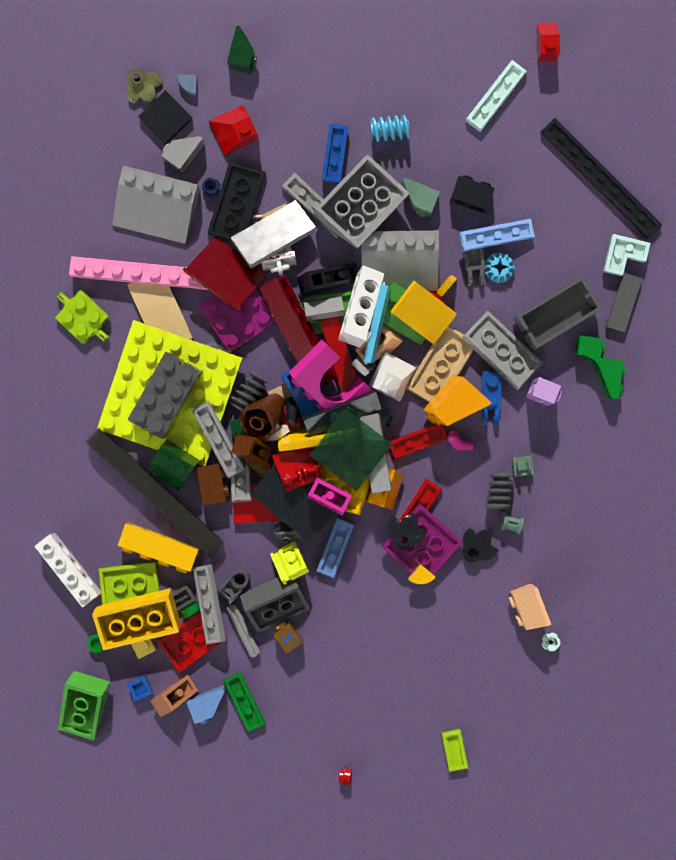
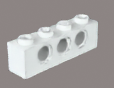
(350, 331)
(68, 569)

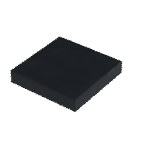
(165, 117)

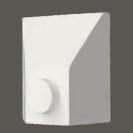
(392, 376)

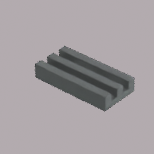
(190, 593)

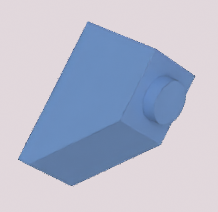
(205, 705)

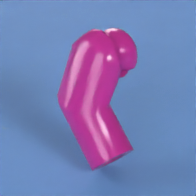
(457, 443)

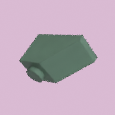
(421, 197)

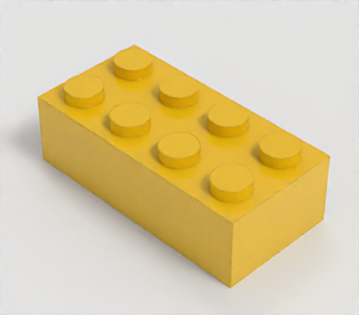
(136, 619)

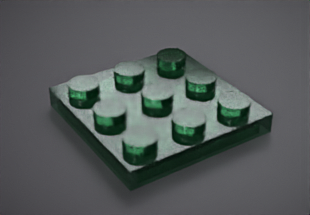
(351, 449)

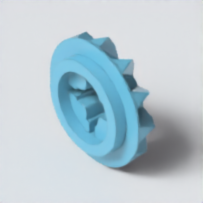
(493, 274)

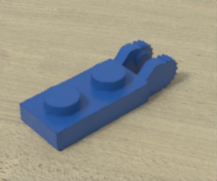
(492, 391)

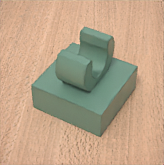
(522, 466)

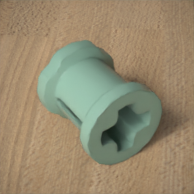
(512, 523)

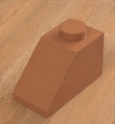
(174, 696)

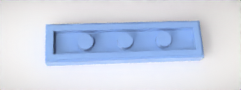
(496, 235)

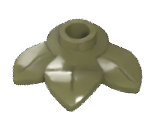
(144, 88)

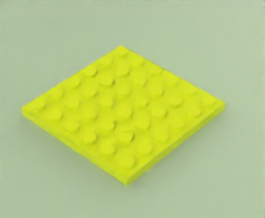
(136, 366)

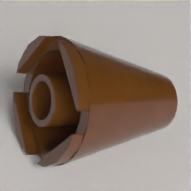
(262, 416)

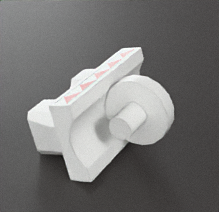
(280, 262)

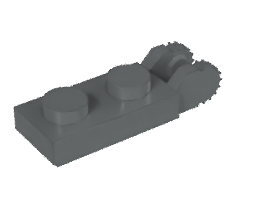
(473, 262)

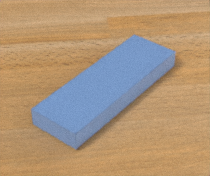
(335, 548)

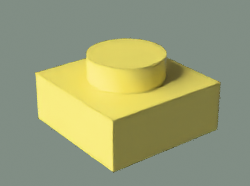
(144, 648)

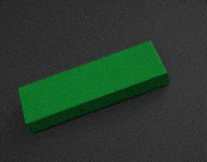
(244, 701)

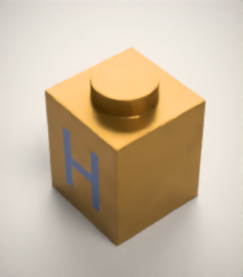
(287, 636)

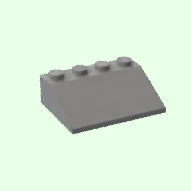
(361, 202)
(155, 204)
(404, 257)

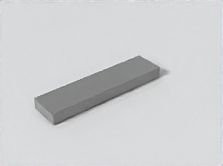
(304, 196)
(218, 439)
(380, 476)
(209, 604)

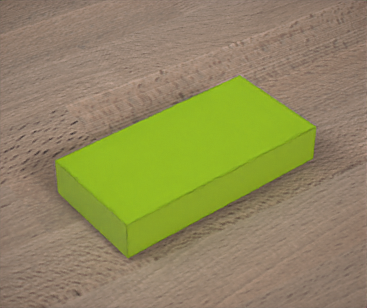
(454, 750)

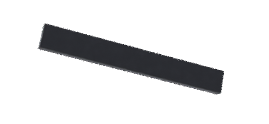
(600, 178)

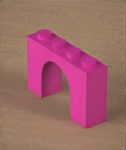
(311, 370)

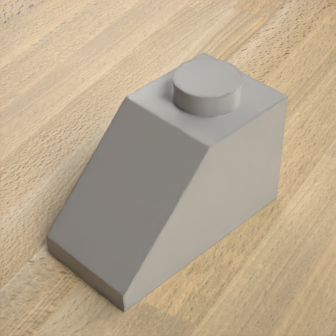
(182, 152)

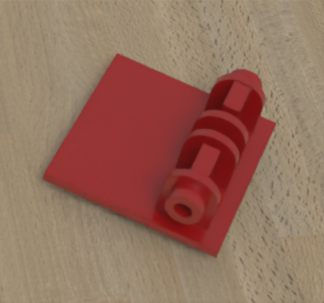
(297, 468)

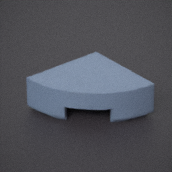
(188, 83)

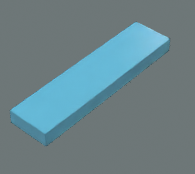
(377, 323)

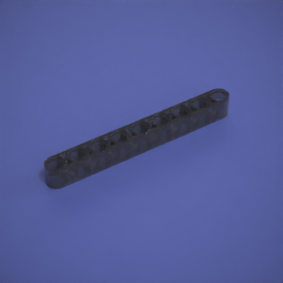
(155, 492)

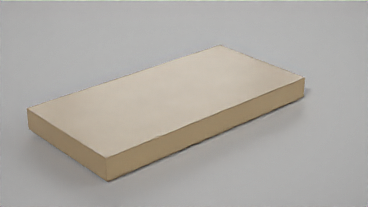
(159, 308)
(440, 363)

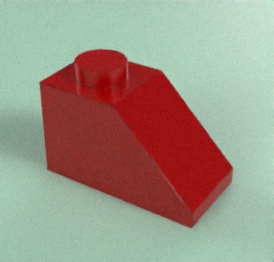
(547, 42)

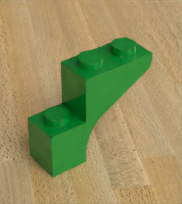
(608, 370)

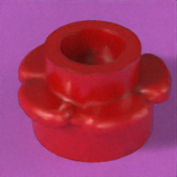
(345, 776)

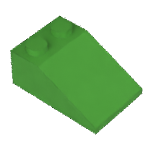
(393, 321)
(83, 705)

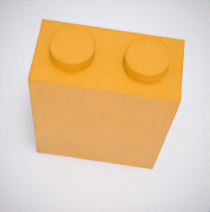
(455, 401)

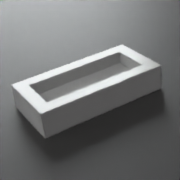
(324, 309)

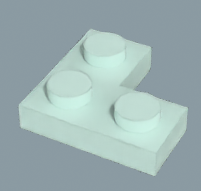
(620, 250)

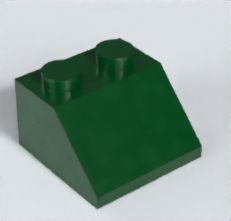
(172, 464)

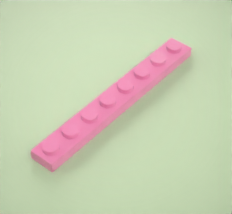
(131, 272)

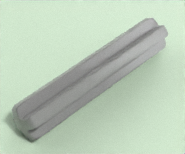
(243, 630)

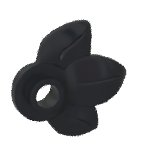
(406, 528)
(480, 543)

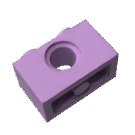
(544, 391)

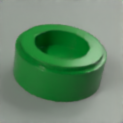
(190, 610)
(94, 644)

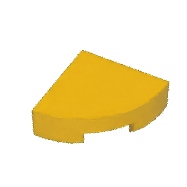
(446, 285)
(421, 575)

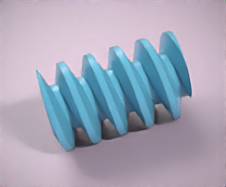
(389, 128)

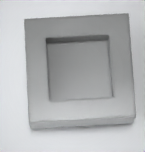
(361, 367)

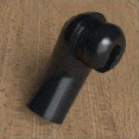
(292, 411)

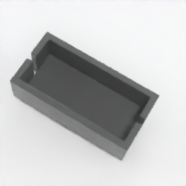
(557, 313)
(165, 395)

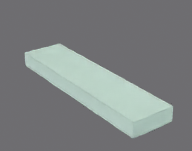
(496, 96)

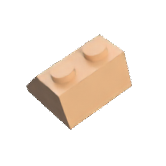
(529, 607)

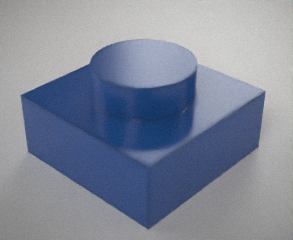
(140, 688)

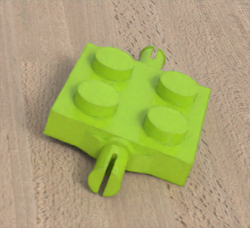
(82, 317)

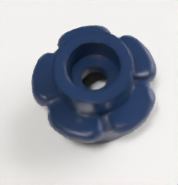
(211, 182)

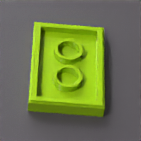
(128, 581)

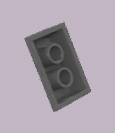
(273, 603)

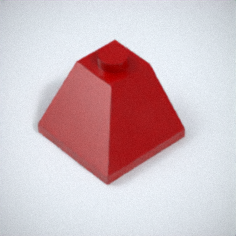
(234, 130)

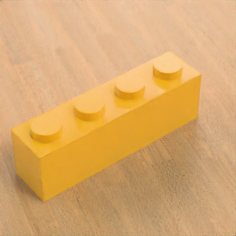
(159, 547)

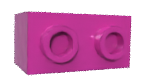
(329, 496)

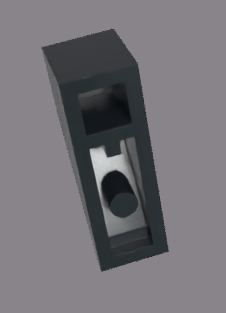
(327, 278)

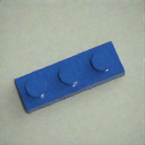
(335, 153)

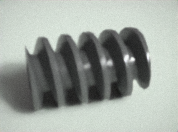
(249, 391)
(499, 491)

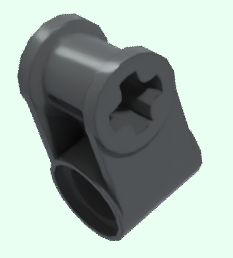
(231, 588)

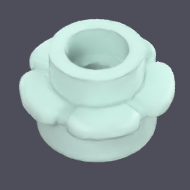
(555, 642)

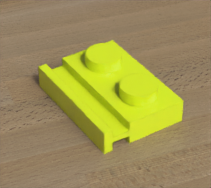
(289, 562)

